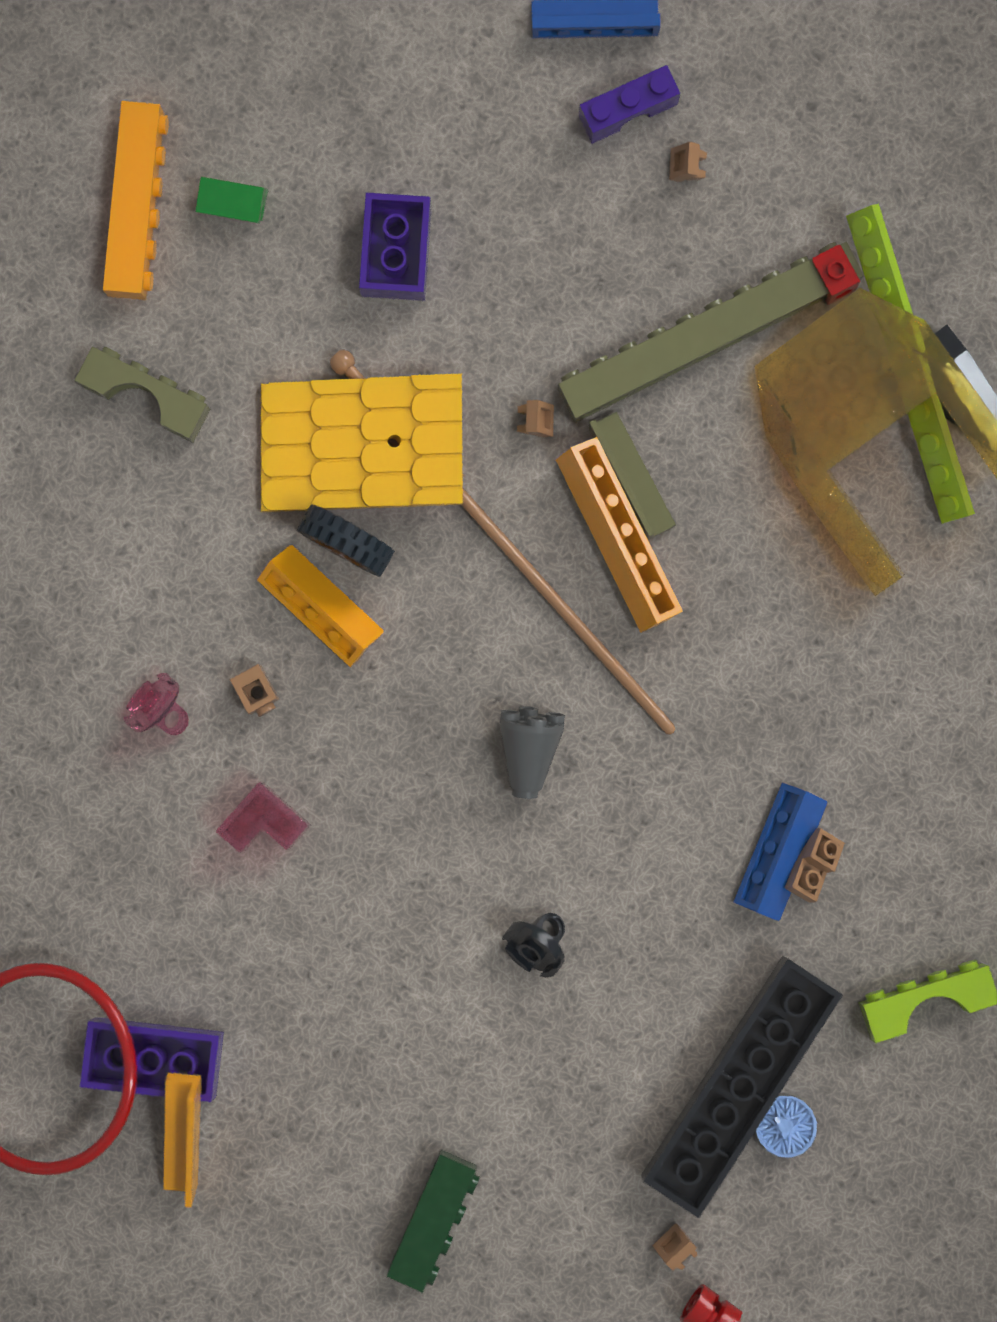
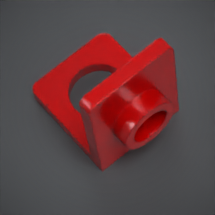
(836, 273)

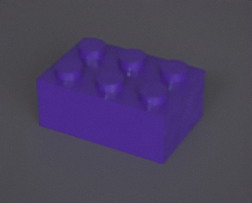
(395, 246)

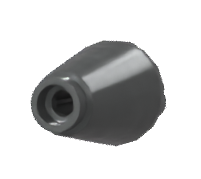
(529, 747)

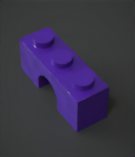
(641, 96)

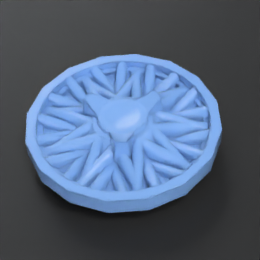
(788, 1127)

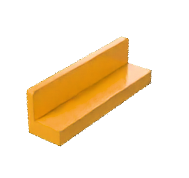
(320, 605)
(182, 1134)

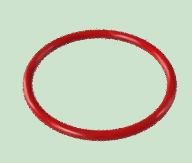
(129, 1065)

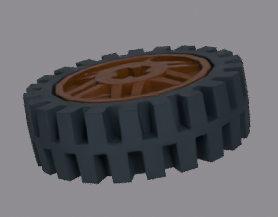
(345, 540)

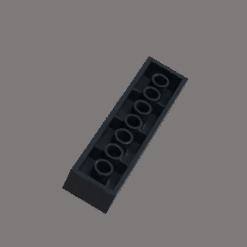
(740, 1086)

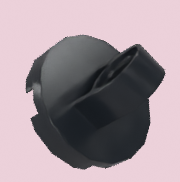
(534, 947)

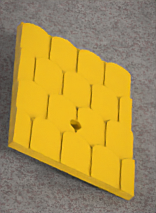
(332, 450)

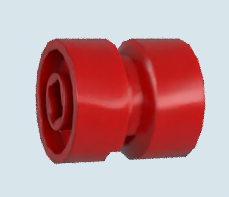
(706, 1307)

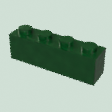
(432, 1221)

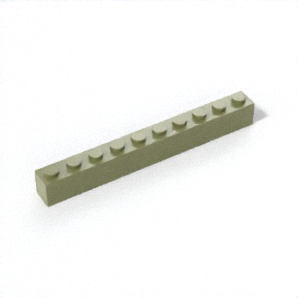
(696, 337)

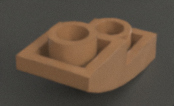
(814, 862)

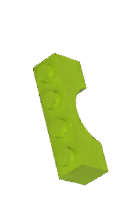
(889, 1013)

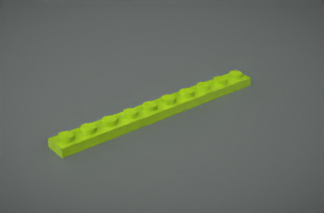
(927, 419)

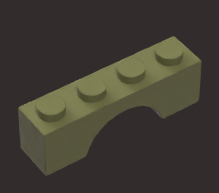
(108, 375)

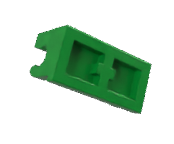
(231, 200)

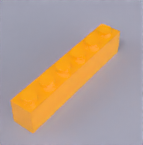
(134, 200)
(618, 534)

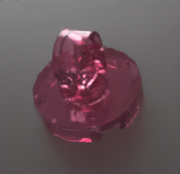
(153, 703)

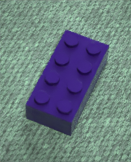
(158, 1052)

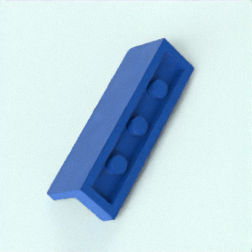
(594, 18)
(784, 835)

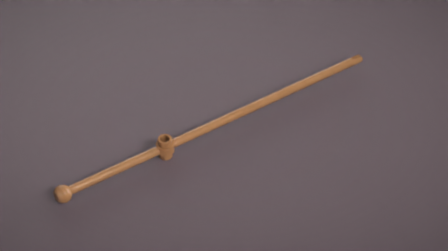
(343, 363)

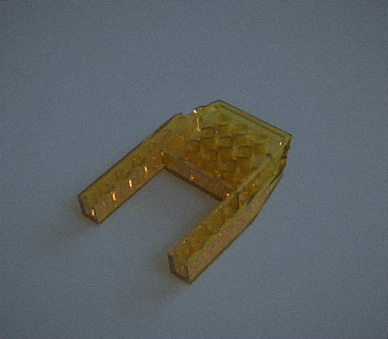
(844, 387)

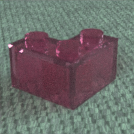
(262, 812)

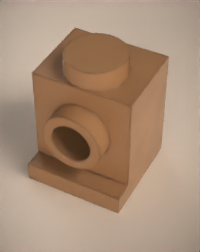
(244, 685)

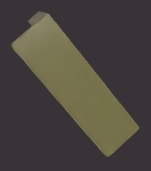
(632, 475)

